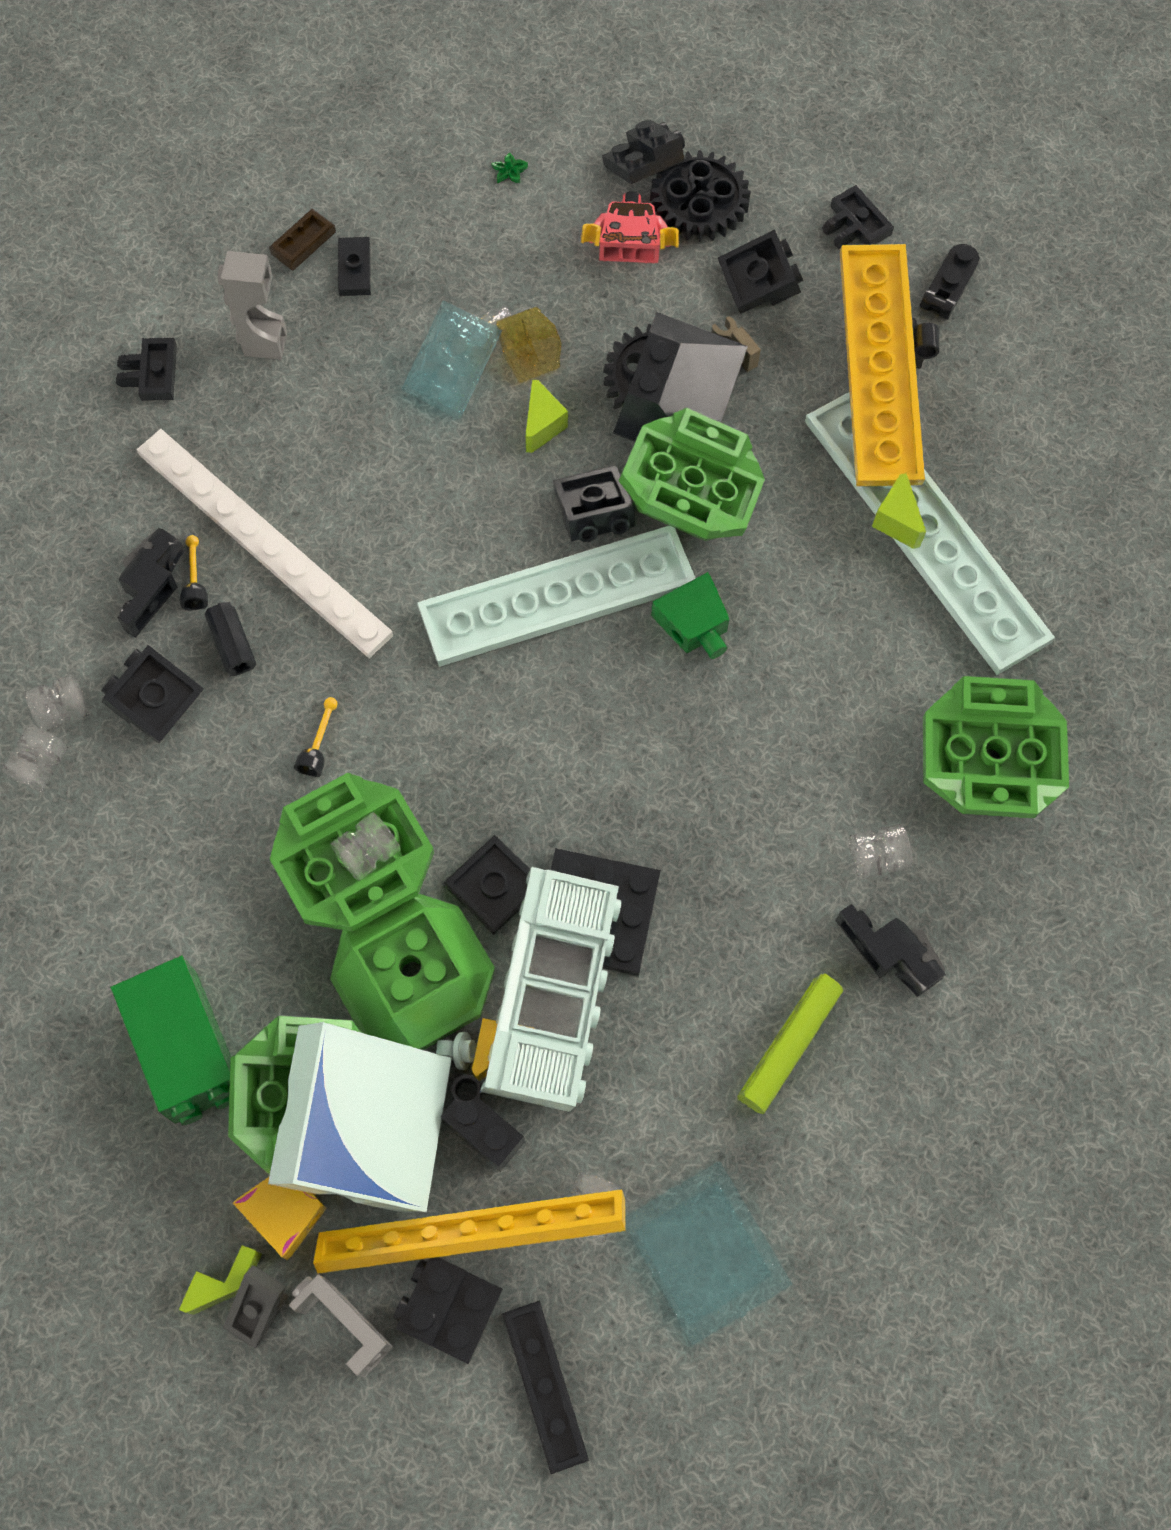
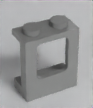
(374, 1346)

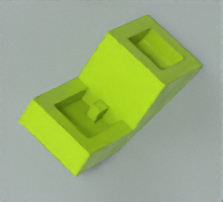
(207, 1291)

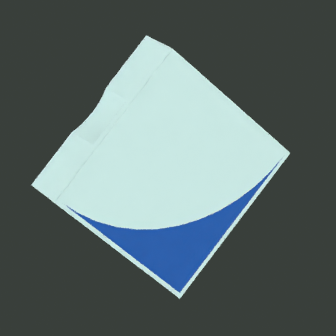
(361, 1119)

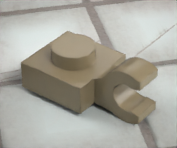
(741, 336)

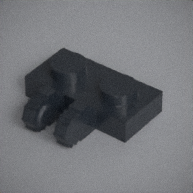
(860, 216)
(156, 369)

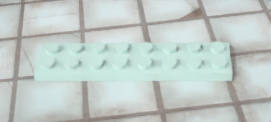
(555, 595)

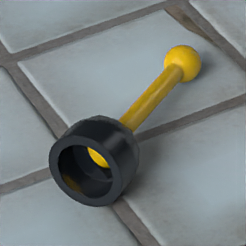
(194, 590)
(312, 756)

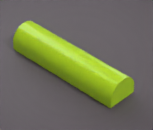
(790, 1043)

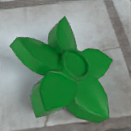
(510, 168)

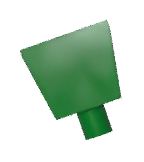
(694, 616)

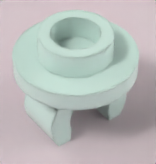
(460, 1050)

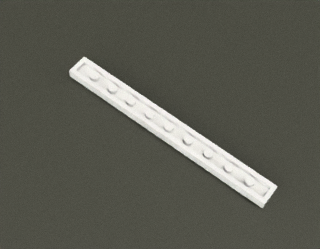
(265, 543)

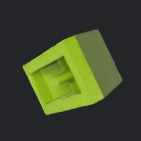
(545, 417)
(900, 515)

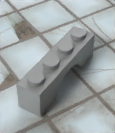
(247, 287)

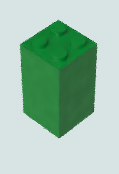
(176, 1040)

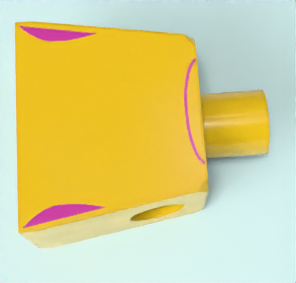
(280, 1215)

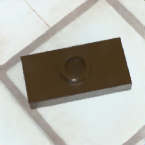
(302, 239)

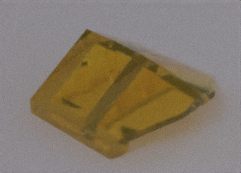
(530, 344)

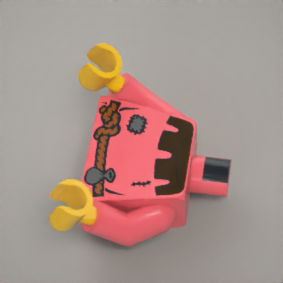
(630, 232)

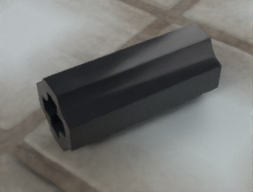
(230, 638)

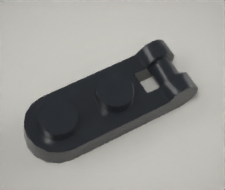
(951, 280)

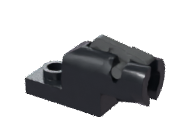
(148, 579)
(894, 948)

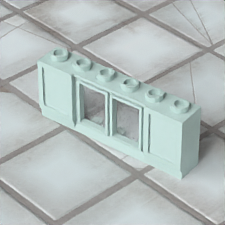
(552, 990)

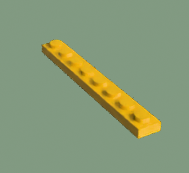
(470, 1231)

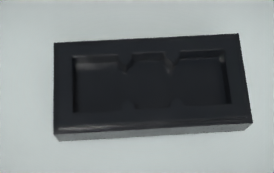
(354, 266)

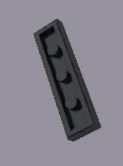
(545, 1387)

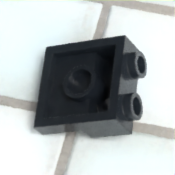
(648, 151)
(761, 272)
(594, 504)
(150, 693)
(447, 1308)

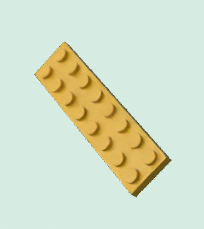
(881, 365)

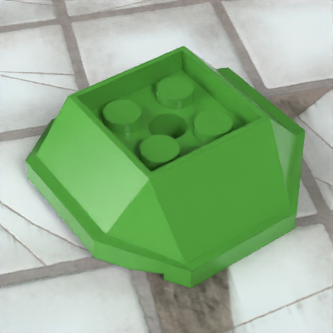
(694, 475)
(1002, 717)
(315, 875)
(418, 1008)
(261, 1085)

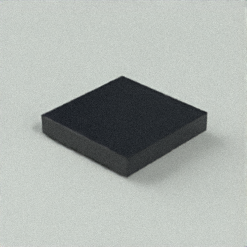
(490, 884)

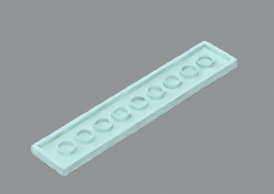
(949, 558)

